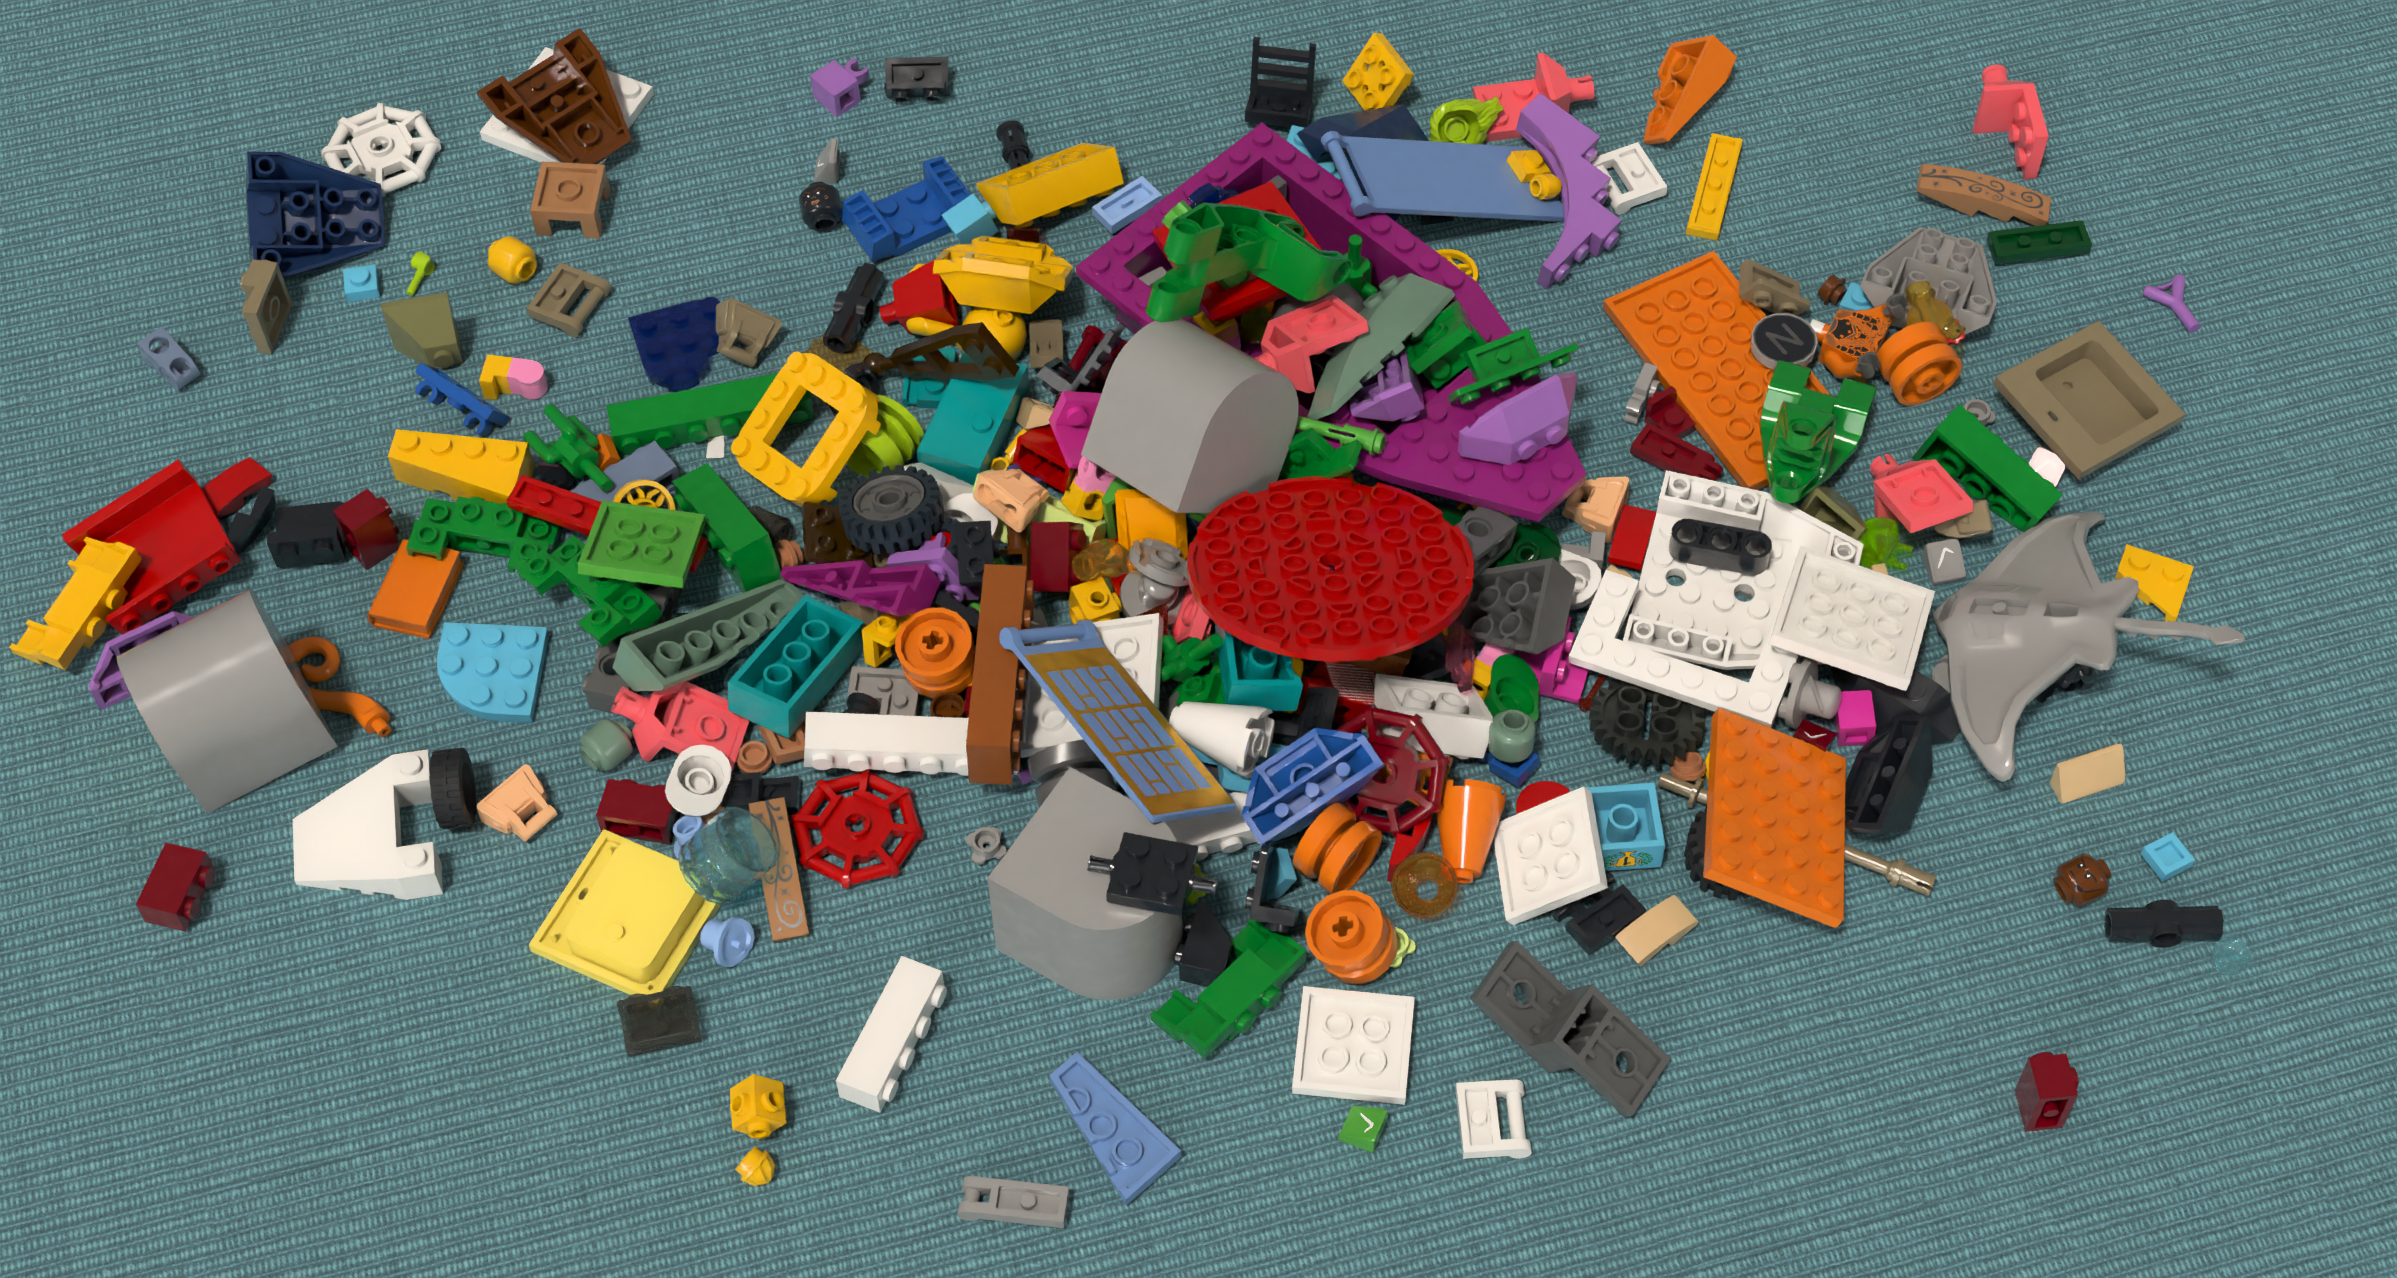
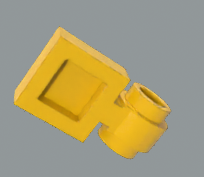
(1531, 168)

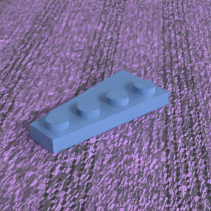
(1117, 1132)

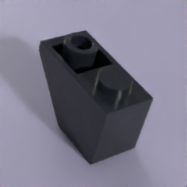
(1206, 948)

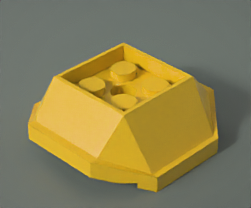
(1003, 273)

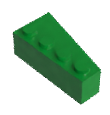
(1989, 469)
(730, 527)

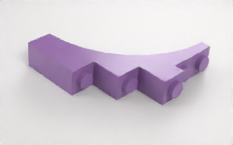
(1569, 152)

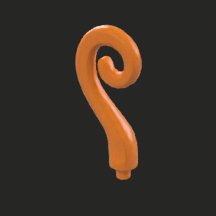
(360, 706)

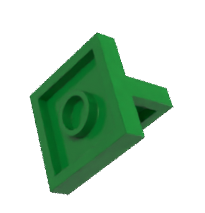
(1442, 345)

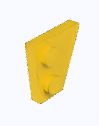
(2158, 578)

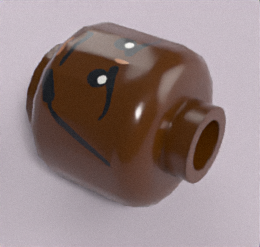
(2082, 880)

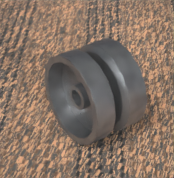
(1053, 762)

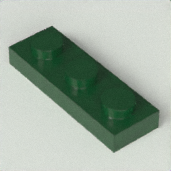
(2039, 242)

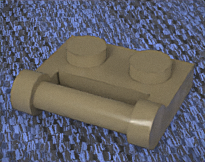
(561, 292)

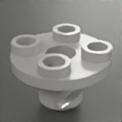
(1142, 593)
(1808, 695)

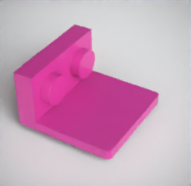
(1072, 422)

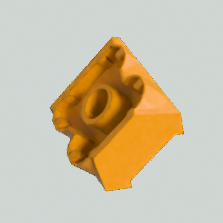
(1145, 518)

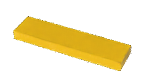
(1714, 187)

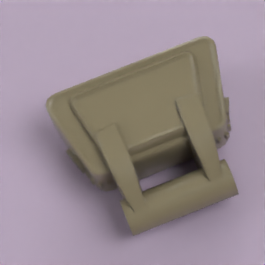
(745, 326)
(1969, 524)

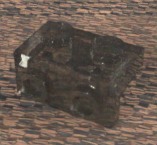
(659, 1020)

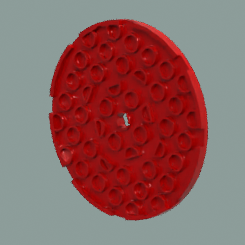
(1267, 580)

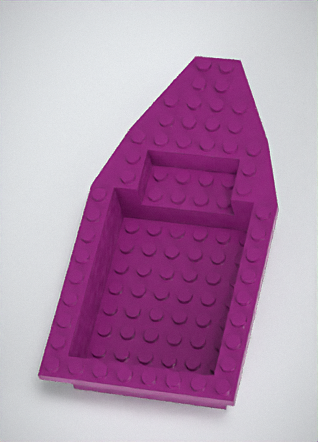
(1416, 451)

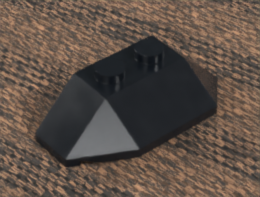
(1920, 698)
(1889, 776)

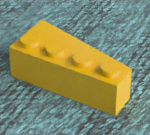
(460, 464)

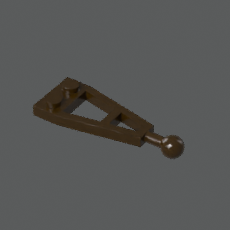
(988, 355)

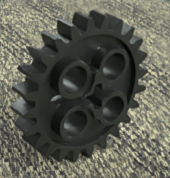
(1619, 717)

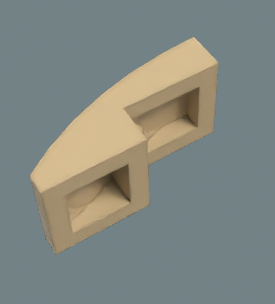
(1656, 928)

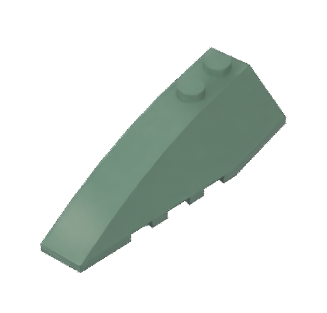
(1392, 315)
(703, 638)

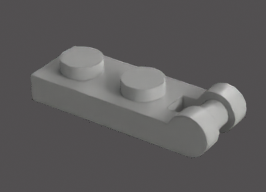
(1014, 1202)

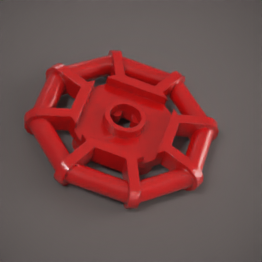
(860, 845)

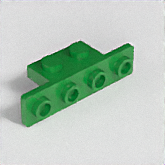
(1506, 359)
(1313, 456)

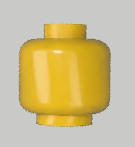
(512, 260)

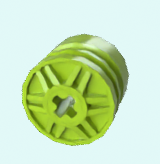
(892, 445)

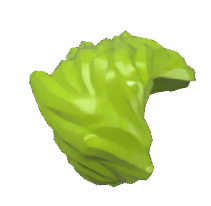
(1463, 120)

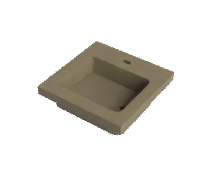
(2088, 399)

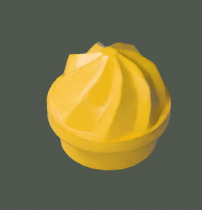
(756, 1167)

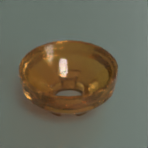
(1422, 868)

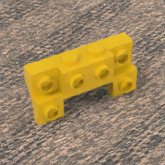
(83, 604)

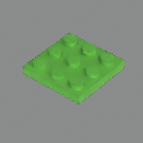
(641, 544)

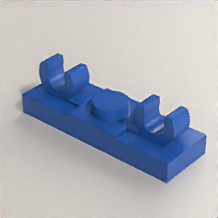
(460, 398)

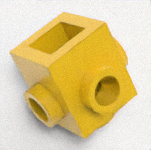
(1093, 602)
(757, 1106)

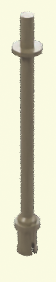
(1895, 871)

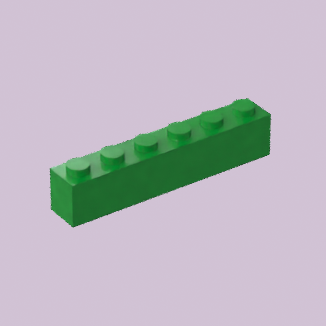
(693, 414)

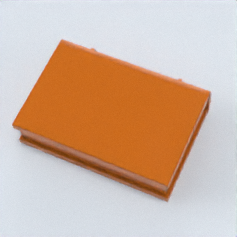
(415, 592)

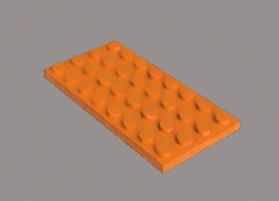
(1701, 343)

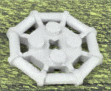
(373, 129)

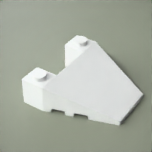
(356, 834)

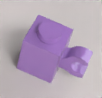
(838, 87)

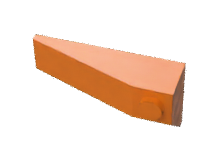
(1689, 78)

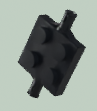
(1152, 874)

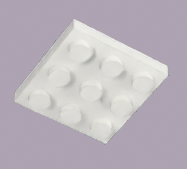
(1549, 856)
(1353, 1045)

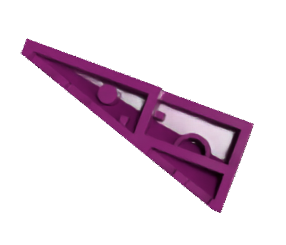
(886, 589)

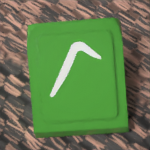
(1364, 1127)

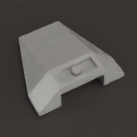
(1951, 265)

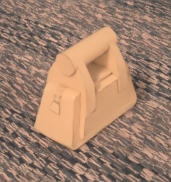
(1010, 496)
(1603, 506)
(515, 802)

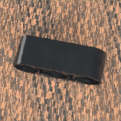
(1732, 558)

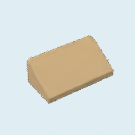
(1033, 413)
(2089, 773)

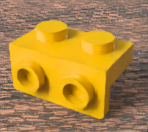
(880, 636)

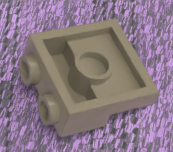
(265, 304)

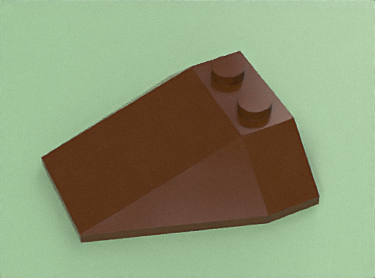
(563, 104)

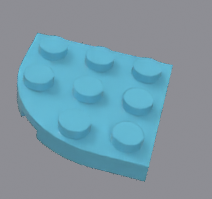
(493, 669)

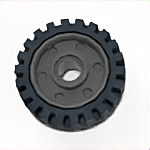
(891, 509)

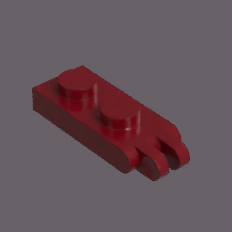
(1674, 454)

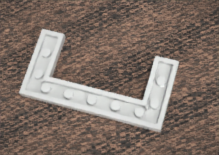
(1602, 652)

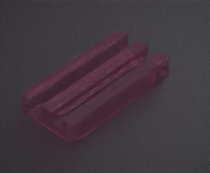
(1460, 656)

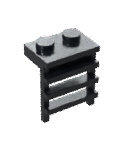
(1279, 101)
(1060, 377)

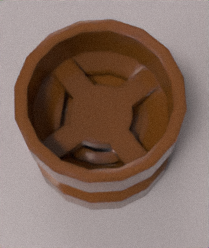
(948, 705)

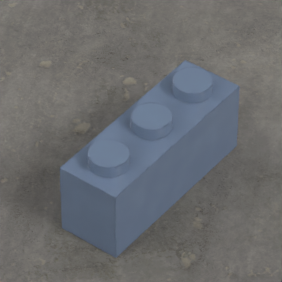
(644, 463)

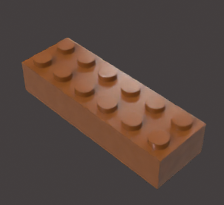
(998, 677)

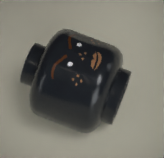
(820, 206)

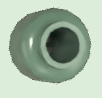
(1511, 736)
(606, 744)

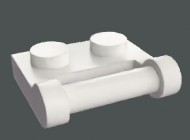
(1636, 174)
(1480, 1119)

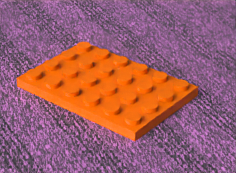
(1776, 818)

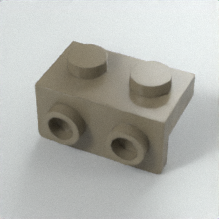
(1770, 289)

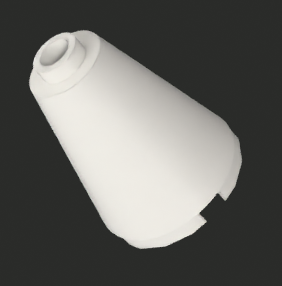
(1226, 732)

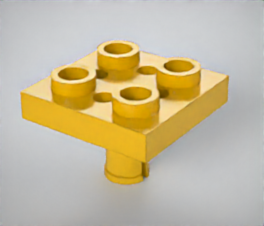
(1383, 82)

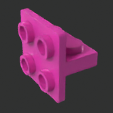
(1554, 673)

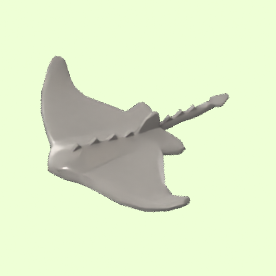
(2032, 622)

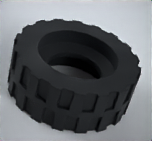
(452, 788)

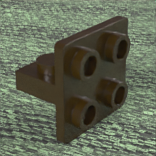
(826, 538)

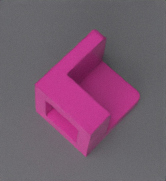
(1855, 718)

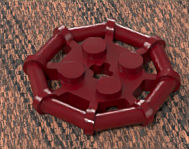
(1405, 769)

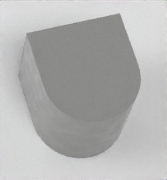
(1191, 418)
(226, 701)
(1056, 911)

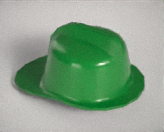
(1512, 687)

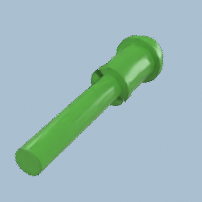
(1372, 441)

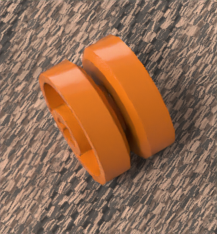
(1918, 363)
(936, 651)
(1337, 849)
(1351, 937)

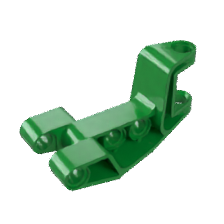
(1232, 239)
(1808, 431)

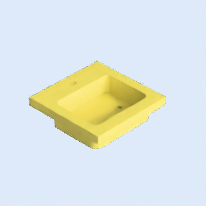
(633, 920)

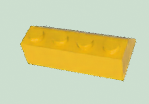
(1052, 183)

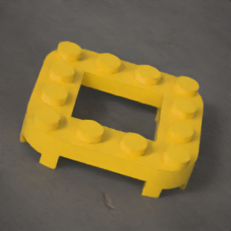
(856, 415)

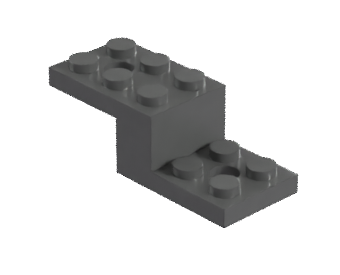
(1570, 1028)

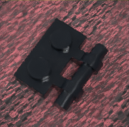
(1603, 919)

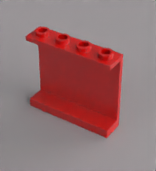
(174, 535)

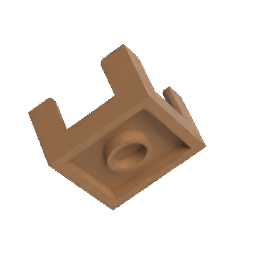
(570, 194)

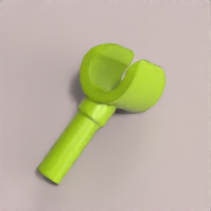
(424, 266)

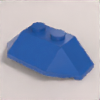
(1305, 780)

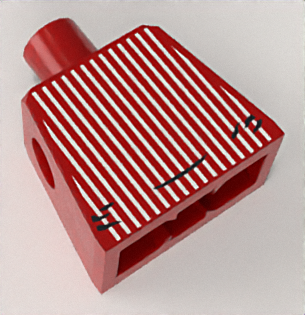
(1354, 687)

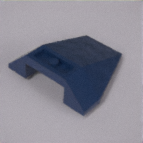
(1385, 123)
(309, 213)

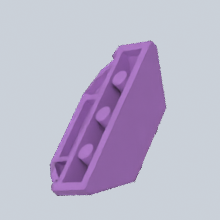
(1390, 393)
(1522, 423)
(107, 681)

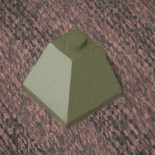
(424, 329)
(1834, 511)

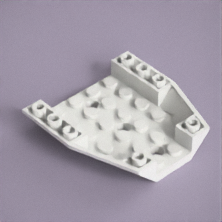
(1703, 617)

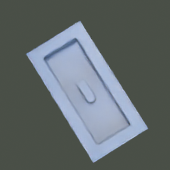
(1126, 204)

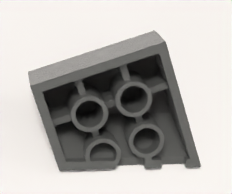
(1520, 605)

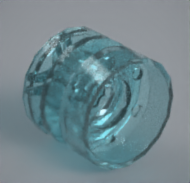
(727, 855)

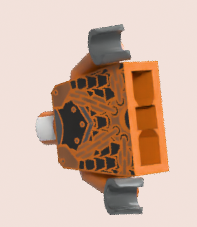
(1855, 338)

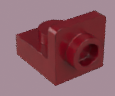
(1668, 414)

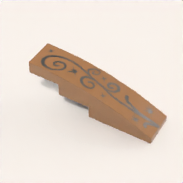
(1976, 191)
(782, 881)

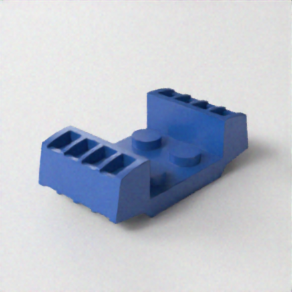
(906, 217)

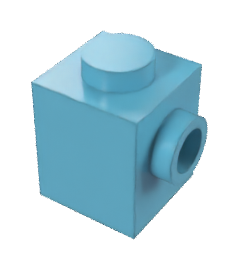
(971, 219)

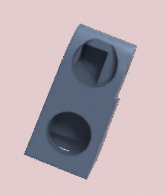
(168, 359)

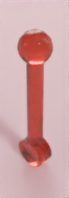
(1585, 703)

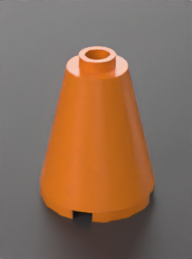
(1469, 825)

